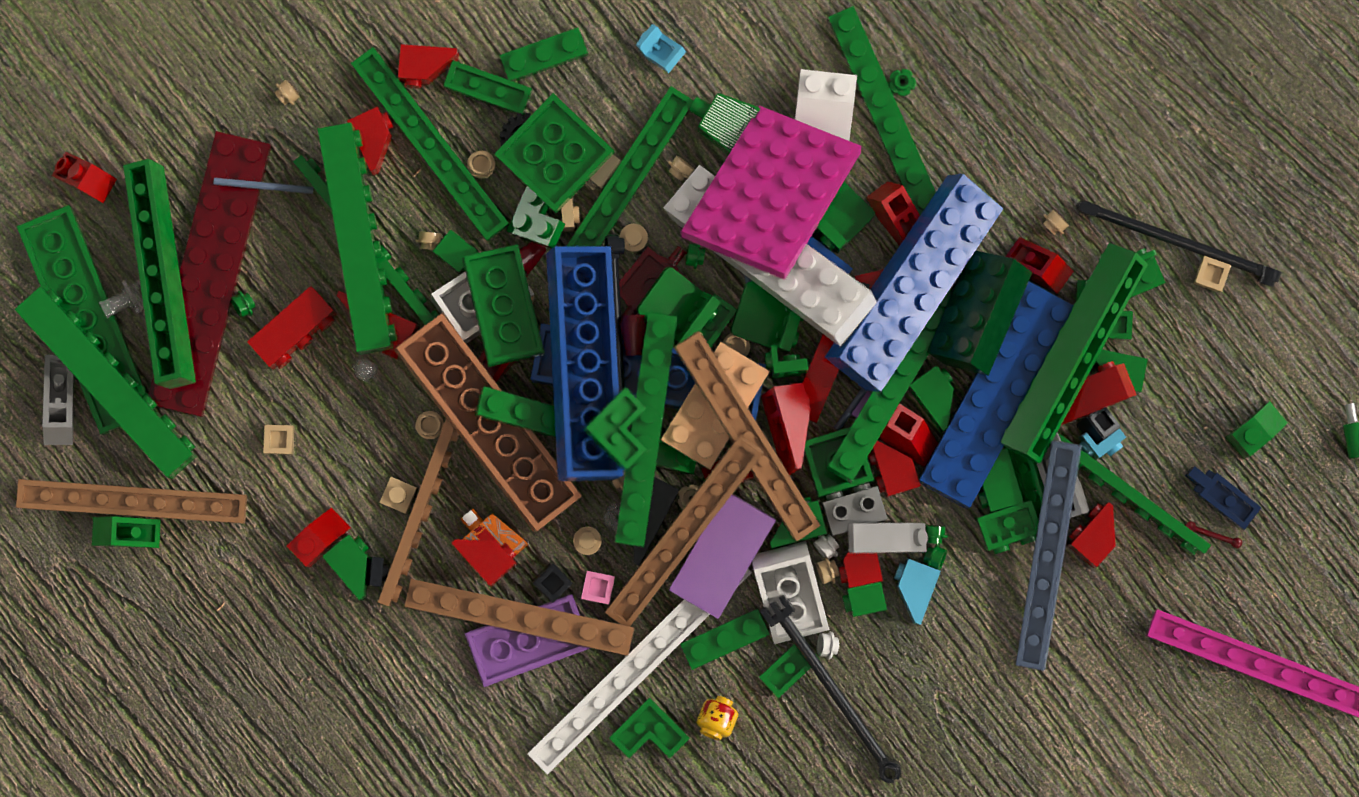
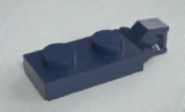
(1223, 497)

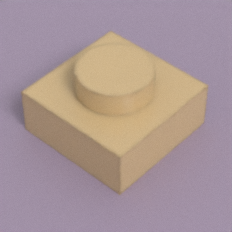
(570, 216)
(1212, 274)
(278, 439)
(398, 495)

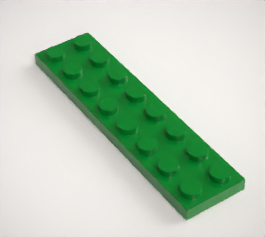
(67, 267)

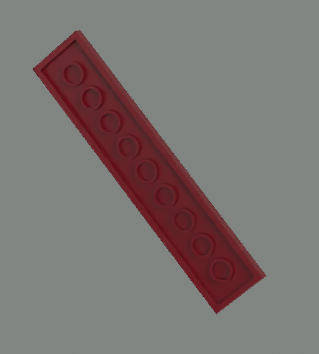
(215, 261)

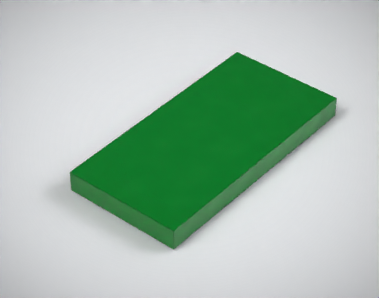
(503, 305)

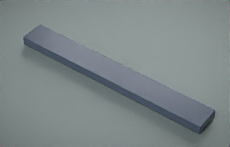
(1048, 555)

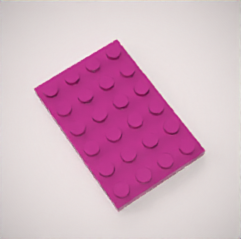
(771, 192)

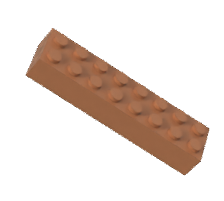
(507, 452)

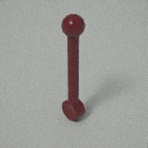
(1235, 542)

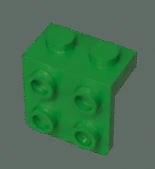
(843, 219)
(680, 298)
(765, 319)

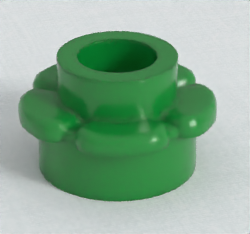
(896, 87)
(695, 255)
(243, 304)
(935, 534)
(935, 557)

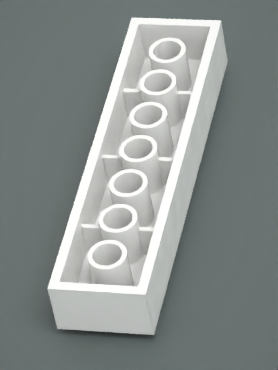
(813, 287)

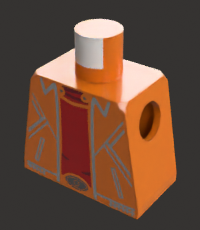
(492, 530)

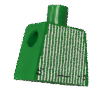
(723, 120)

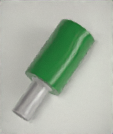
(1351, 431)

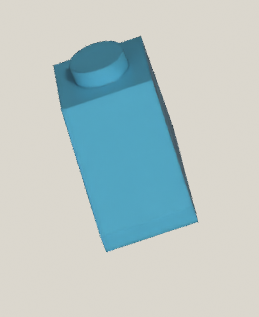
(916, 587)

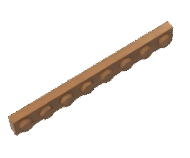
(739, 421)
(131, 501)
(420, 512)
(684, 531)
(519, 617)

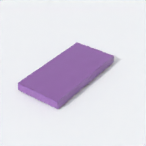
(722, 555)
(508, 653)

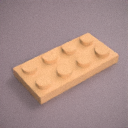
(696, 427)

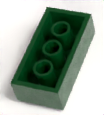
(979, 312)

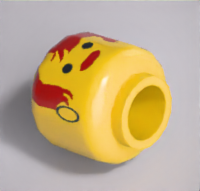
(717, 718)

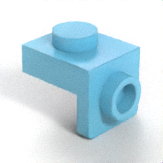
(660, 48)
(1109, 445)

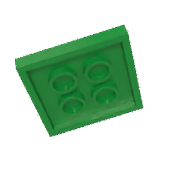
(554, 153)

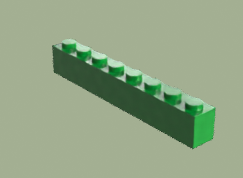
(355, 238)
(159, 274)
(1074, 353)
(106, 382)
(647, 429)

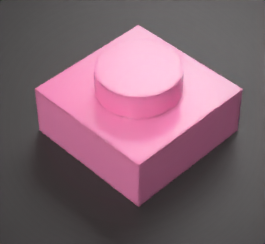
(598, 587)

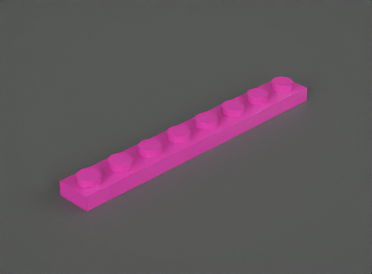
(1254, 662)

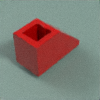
(84, 177)
(909, 435)
(895, 470)
(1097, 537)

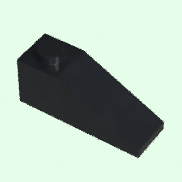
(661, 502)

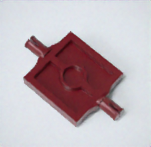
(644, 274)

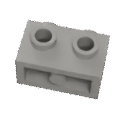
(860, 507)

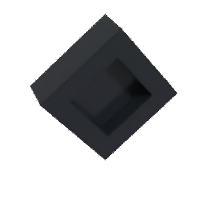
(377, 571)

